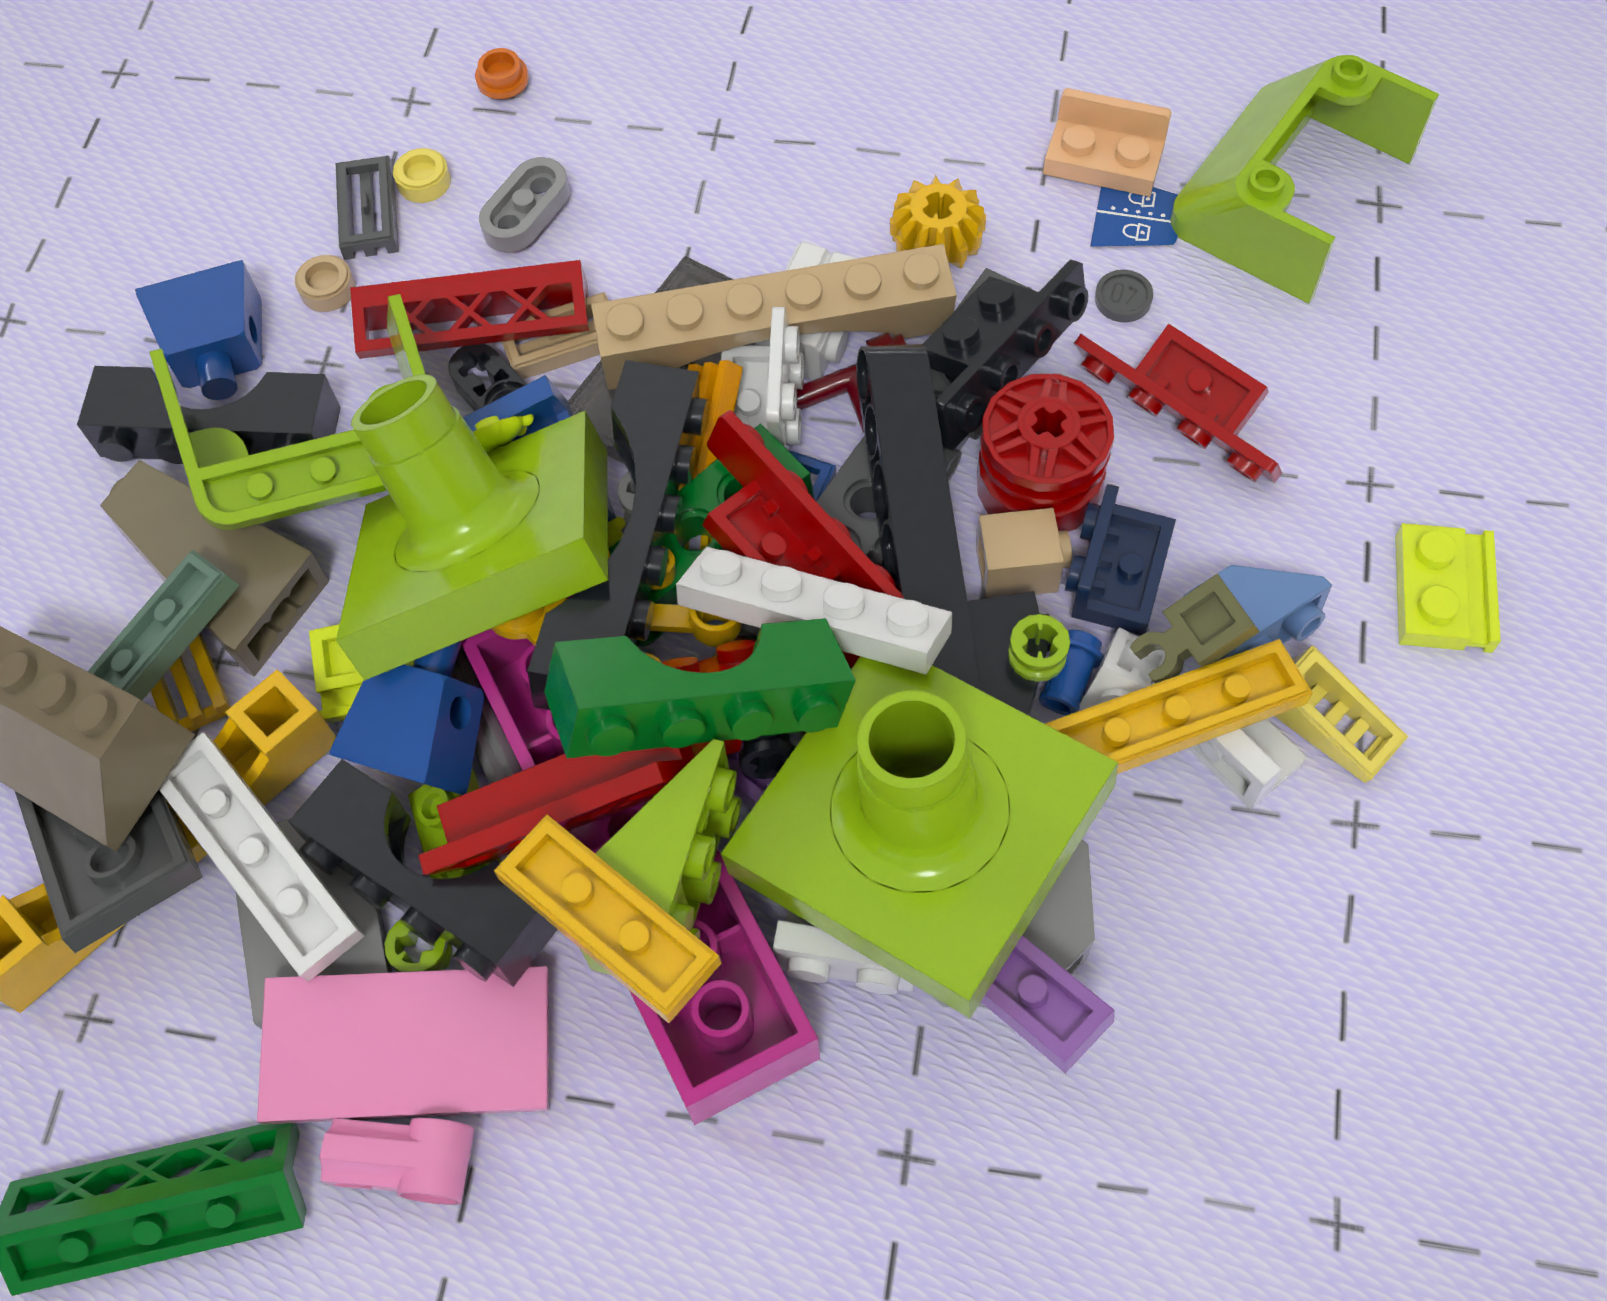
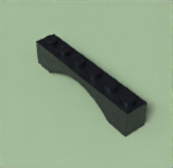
(653, 430)

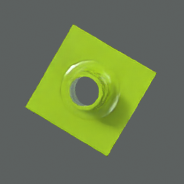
(465, 529)
(923, 827)

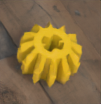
(939, 216)

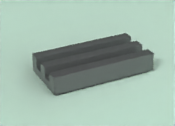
(369, 239)

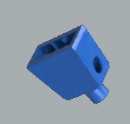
(207, 326)
(415, 723)

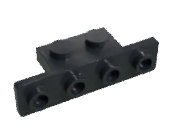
(996, 341)

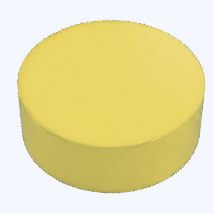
(421, 175)

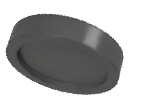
(1123, 295)

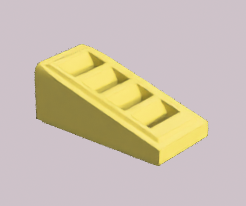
(1319, 729)

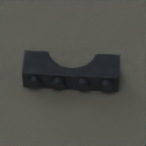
(129, 418)
(363, 831)

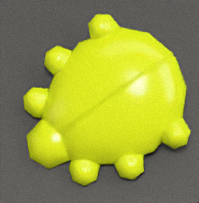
(496, 433)

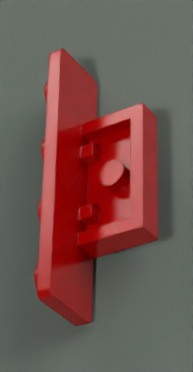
(1196, 388)
(779, 519)

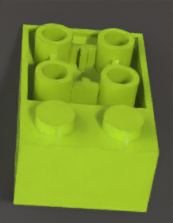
(675, 839)

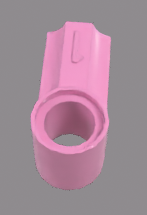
(415, 1160)

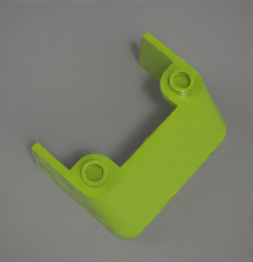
(1241, 198)
(246, 489)

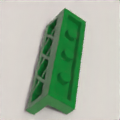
(150, 1214)

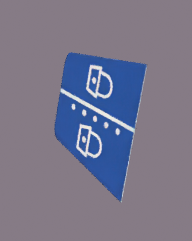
(1133, 219)

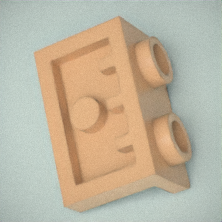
(1107, 142)

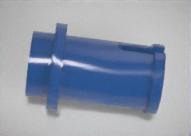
(1066, 690)

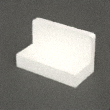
(1251, 760)

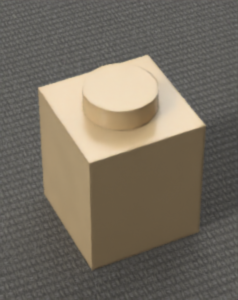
(1021, 552)

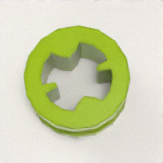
(1038, 627)
(430, 960)

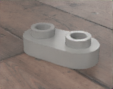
(518, 209)

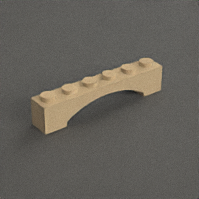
(880, 293)

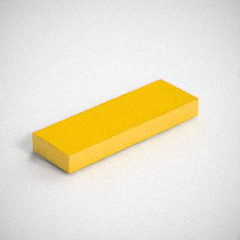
(608, 918)

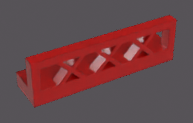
(467, 300)
(569, 790)

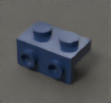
(1122, 565)

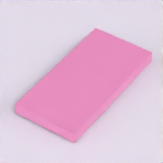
(403, 1046)

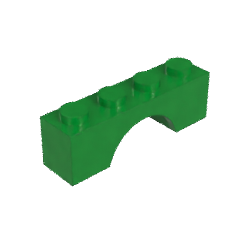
(620, 700)

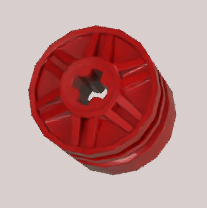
(1044, 448)

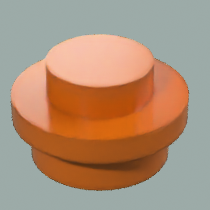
(501, 74)

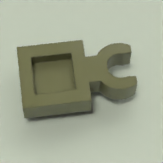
(1204, 626)

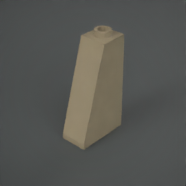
(273, 572)

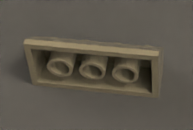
(80, 742)

